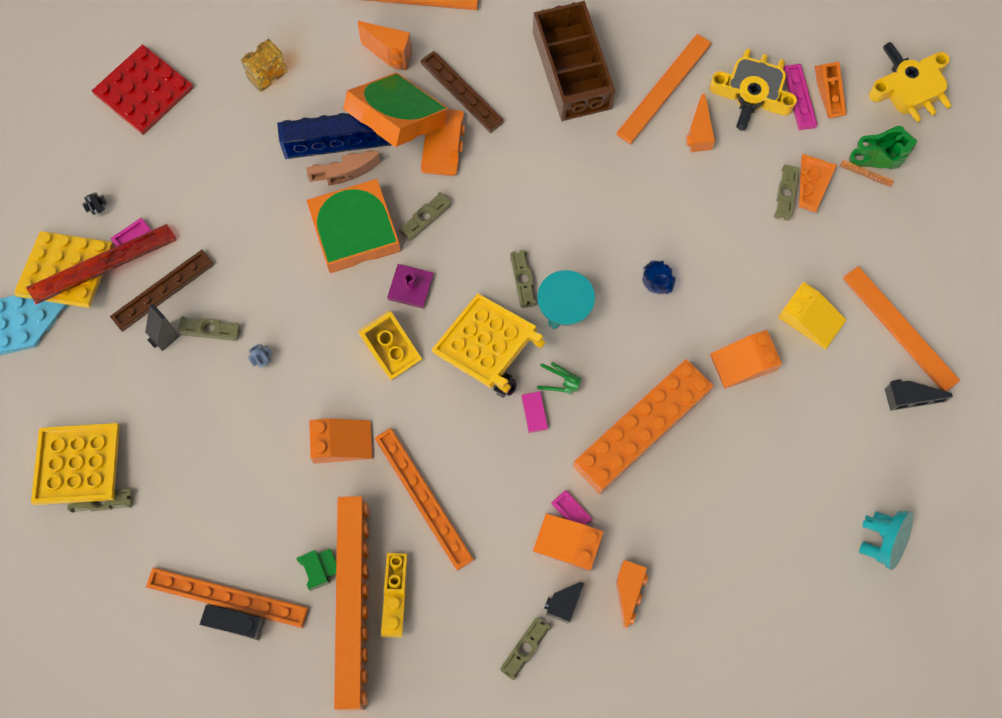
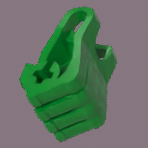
(895, 140)

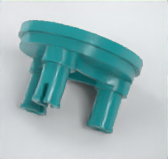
(565, 298)
(894, 533)

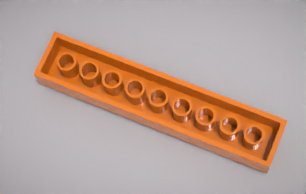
(350, 604)

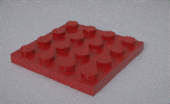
(142, 89)

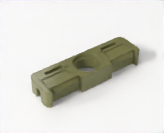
(789, 182)
(417, 225)
(524, 290)
(196, 328)
(122, 498)
(516, 659)

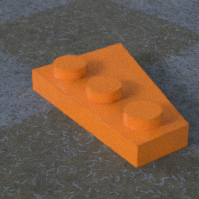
(814, 181)

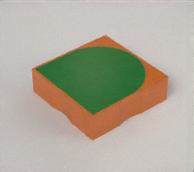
(395, 109)
(353, 225)

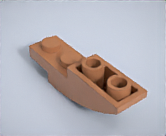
(340, 172)

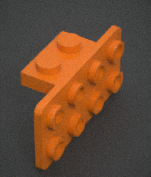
(443, 146)

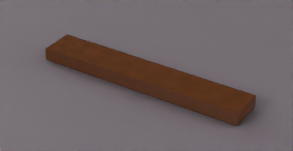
(462, 91)
(162, 290)

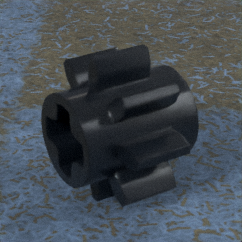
(94, 203)
(511, 382)

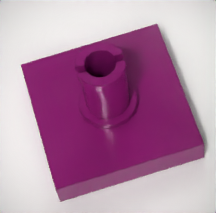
(410, 286)

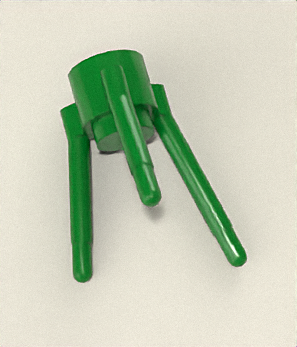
(571, 380)

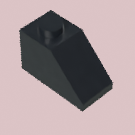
(563, 603)

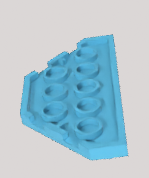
(25, 322)

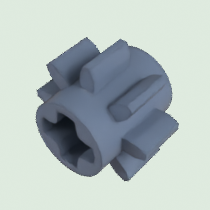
(260, 355)

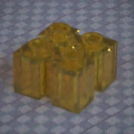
(264, 65)

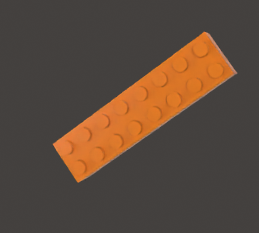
(642, 426)

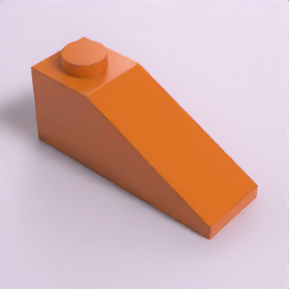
(831, 88)
(701, 133)

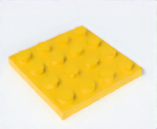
(56, 253)
(75, 464)

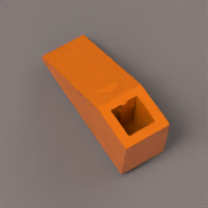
(628, 586)

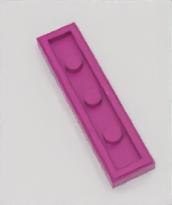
(797, 85)

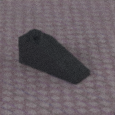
(159, 329)
(912, 394)
(232, 622)

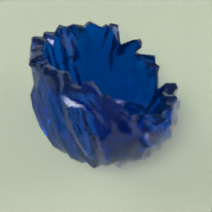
(658, 277)

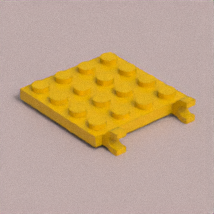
(486, 341)

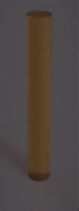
(866, 173)

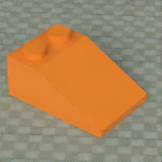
(386, 43)
(746, 359)
(340, 440)
(568, 542)

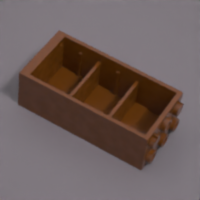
(573, 61)

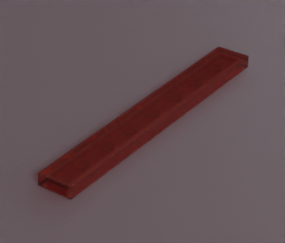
(100, 264)

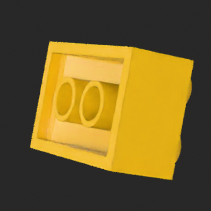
(812, 315)
(389, 344)

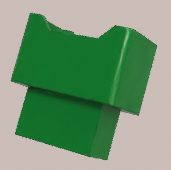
(318, 567)

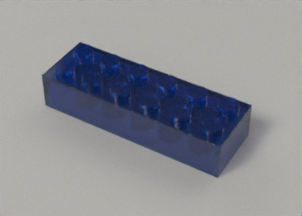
(326, 136)

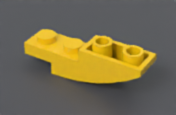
(394, 595)

